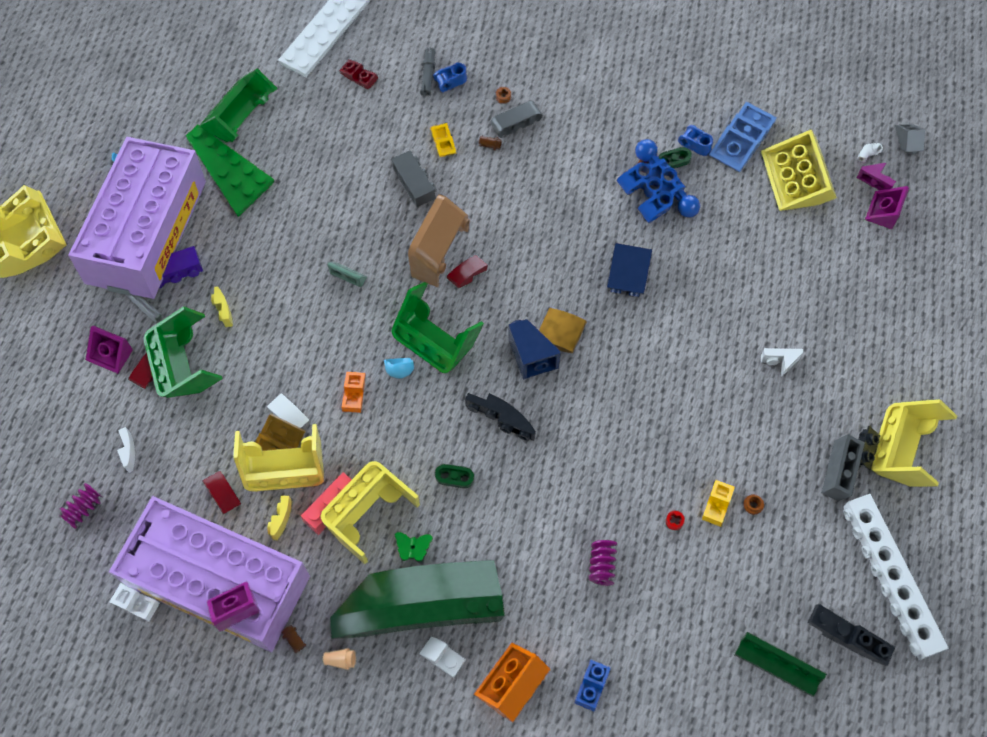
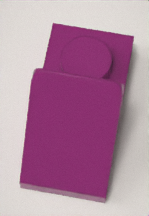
(873, 176)

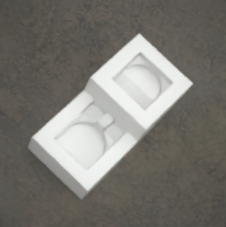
(287, 411)
(127, 453)
(134, 602)

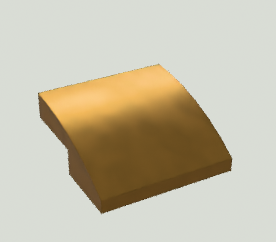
(562, 329)
(279, 434)

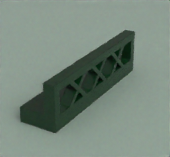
(780, 664)

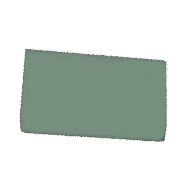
(346, 274)

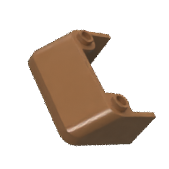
(434, 239)

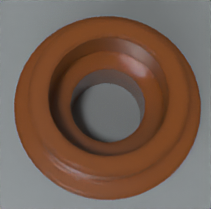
(753, 498)

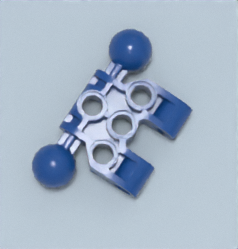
(652, 208)

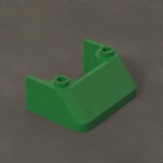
(237, 105)
(426, 338)
(168, 356)

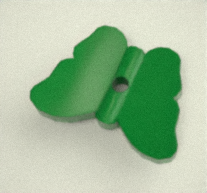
(405, 543)

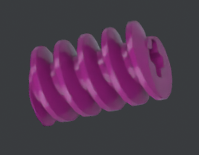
(80, 505)
(601, 562)

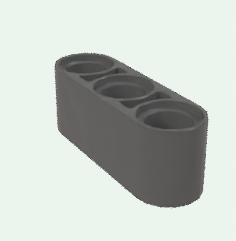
(515, 118)

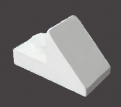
(785, 357)
(442, 656)

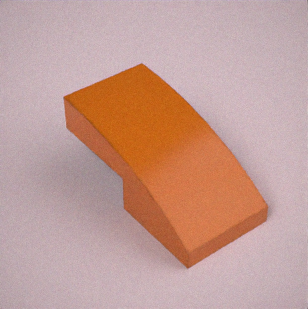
(353, 392)

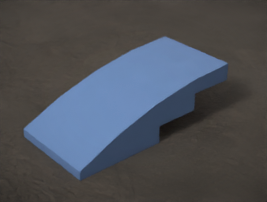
(742, 136)

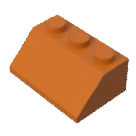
(512, 681)

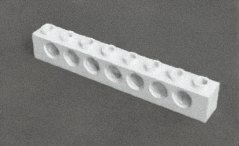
(914, 602)

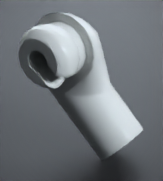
(869, 150)

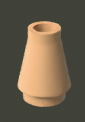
(341, 658)

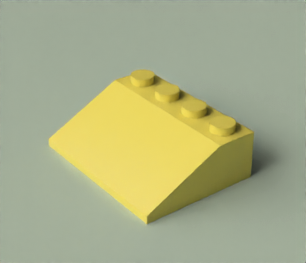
(798, 172)

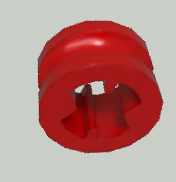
(676, 514)

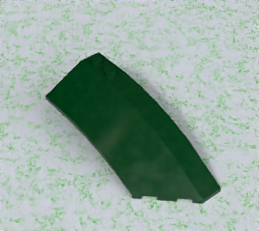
(421, 599)

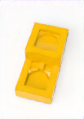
(443, 140)
(718, 503)

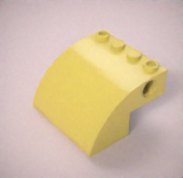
(27, 232)

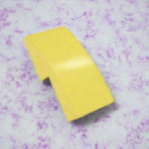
(222, 306)
(279, 522)

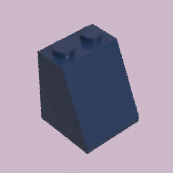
(629, 270)
(532, 349)

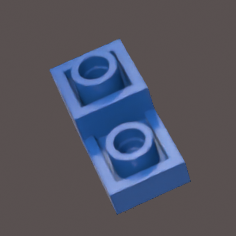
(592, 685)

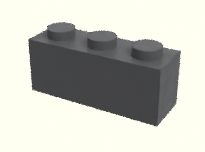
(414, 178)
(843, 467)

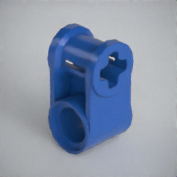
(451, 76)
(696, 140)

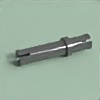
(428, 66)

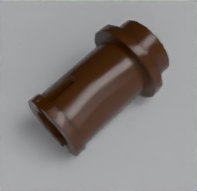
(494, 143)
(293, 638)

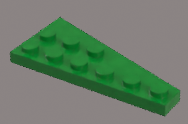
(234, 175)

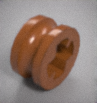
(503, 100)

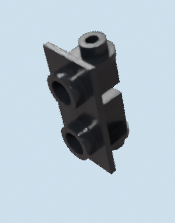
(871, 441)

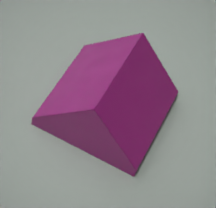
(887, 206)
(107, 349)
(232, 606)

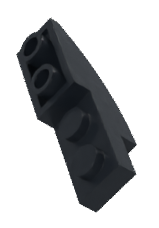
(508, 417)
(850, 636)

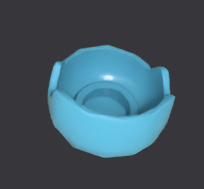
(399, 367)

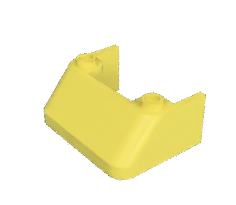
(900, 438)
(280, 467)
(357, 498)

